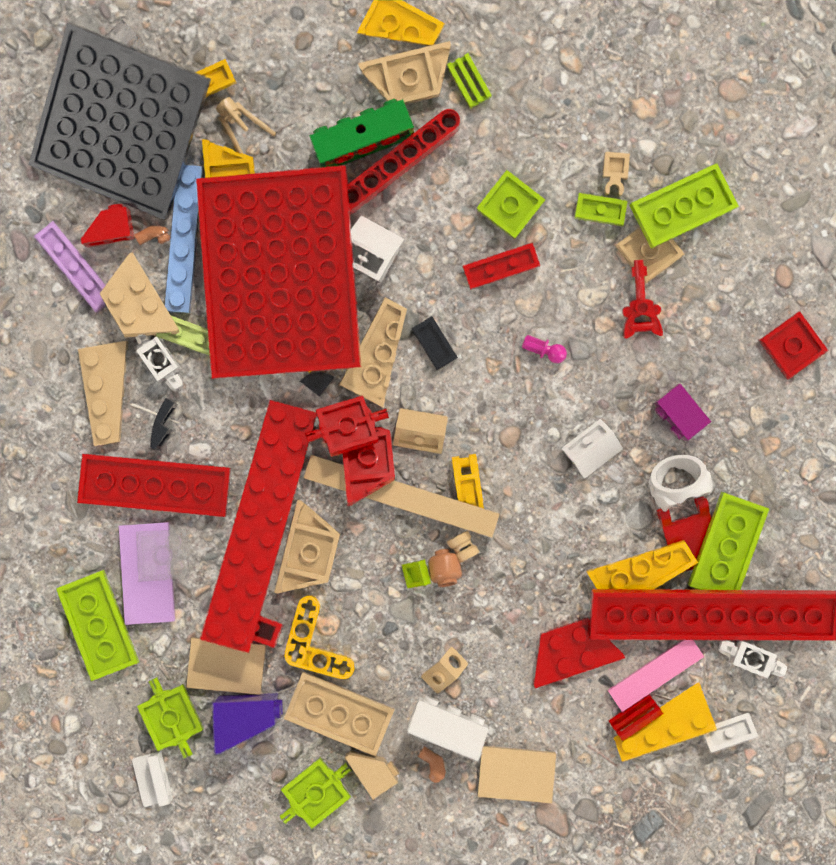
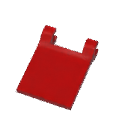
(689, 528)

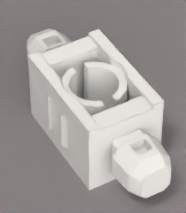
(173, 380)
(768, 663)

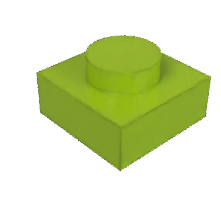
(416, 574)

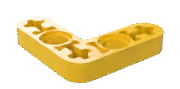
(309, 652)

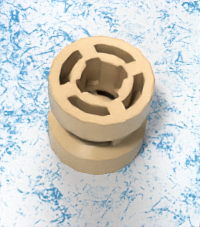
(461, 541)

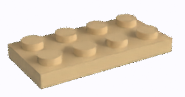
(339, 713)

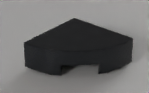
(317, 382)

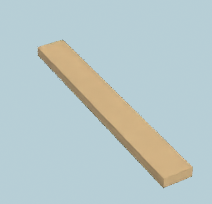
(410, 499)

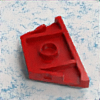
(369, 468)
(570, 651)

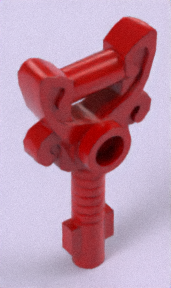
(641, 306)

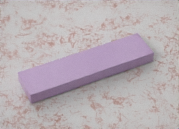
(72, 264)

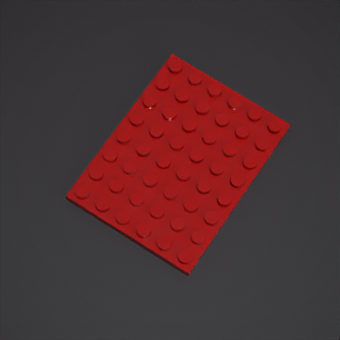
(278, 272)

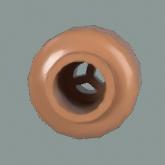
(444, 568)

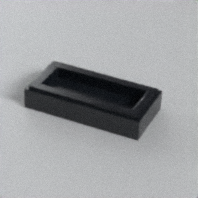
(434, 343)

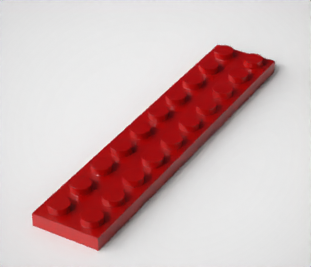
(258, 527)
(712, 614)

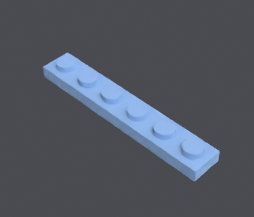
(183, 242)

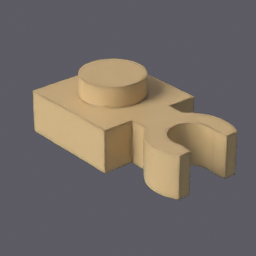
(616, 169)

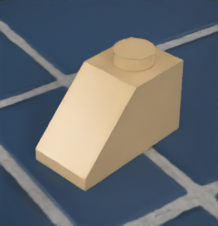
(373, 772)

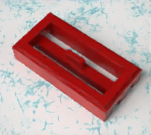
(634, 714)

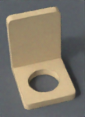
(443, 673)

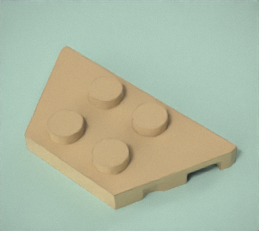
(410, 74)
(135, 302)
(308, 551)

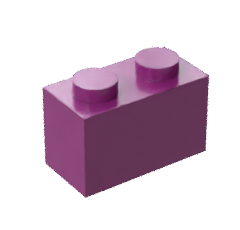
(681, 413)

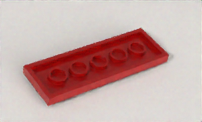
(154, 485)

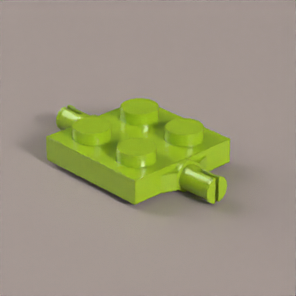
(170, 717)
(315, 793)

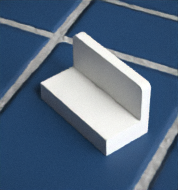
(592, 448)
(152, 779)

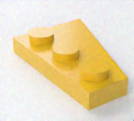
(400, 22)

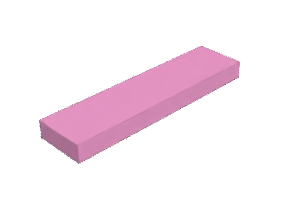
(655, 673)

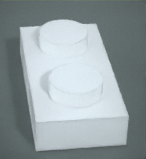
(731, 733)

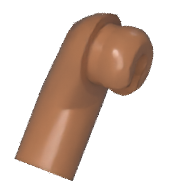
(151, 233)
(436, 764)

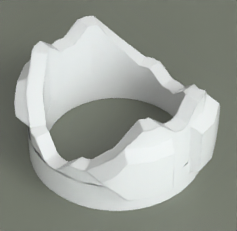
(668, 497)

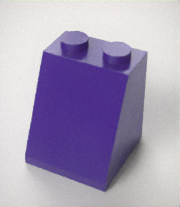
(243, 717)

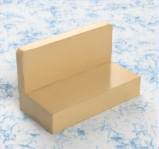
(420, 431)

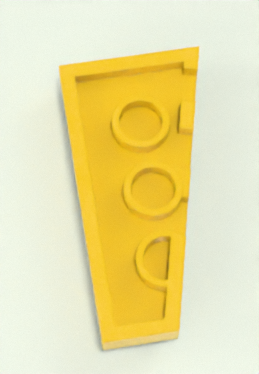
(645, 569)
(683, 719)

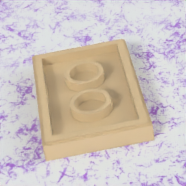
(225, 668)
(516, 774)

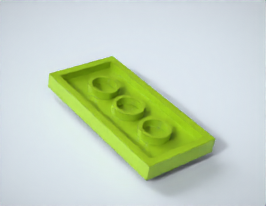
(683, 205)
(728, 544)
(97, 625)

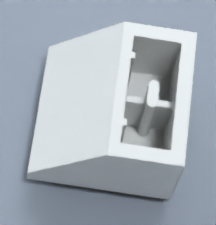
(373, 248)

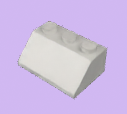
(448, 727)

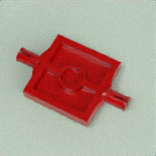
(347, 426)

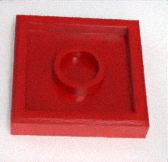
(793, 345)

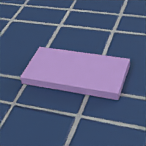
(143, 599)

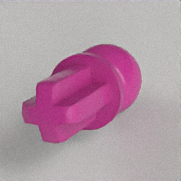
(555, 353)

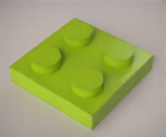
(510, 204)

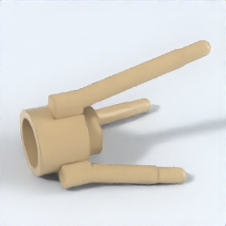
(230, 112)

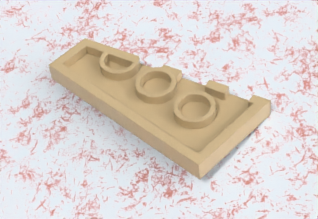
(377, 354)
(103, 380)

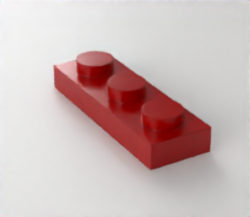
(501, 266)

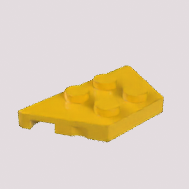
(225, 161)

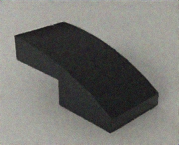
(160, 431)

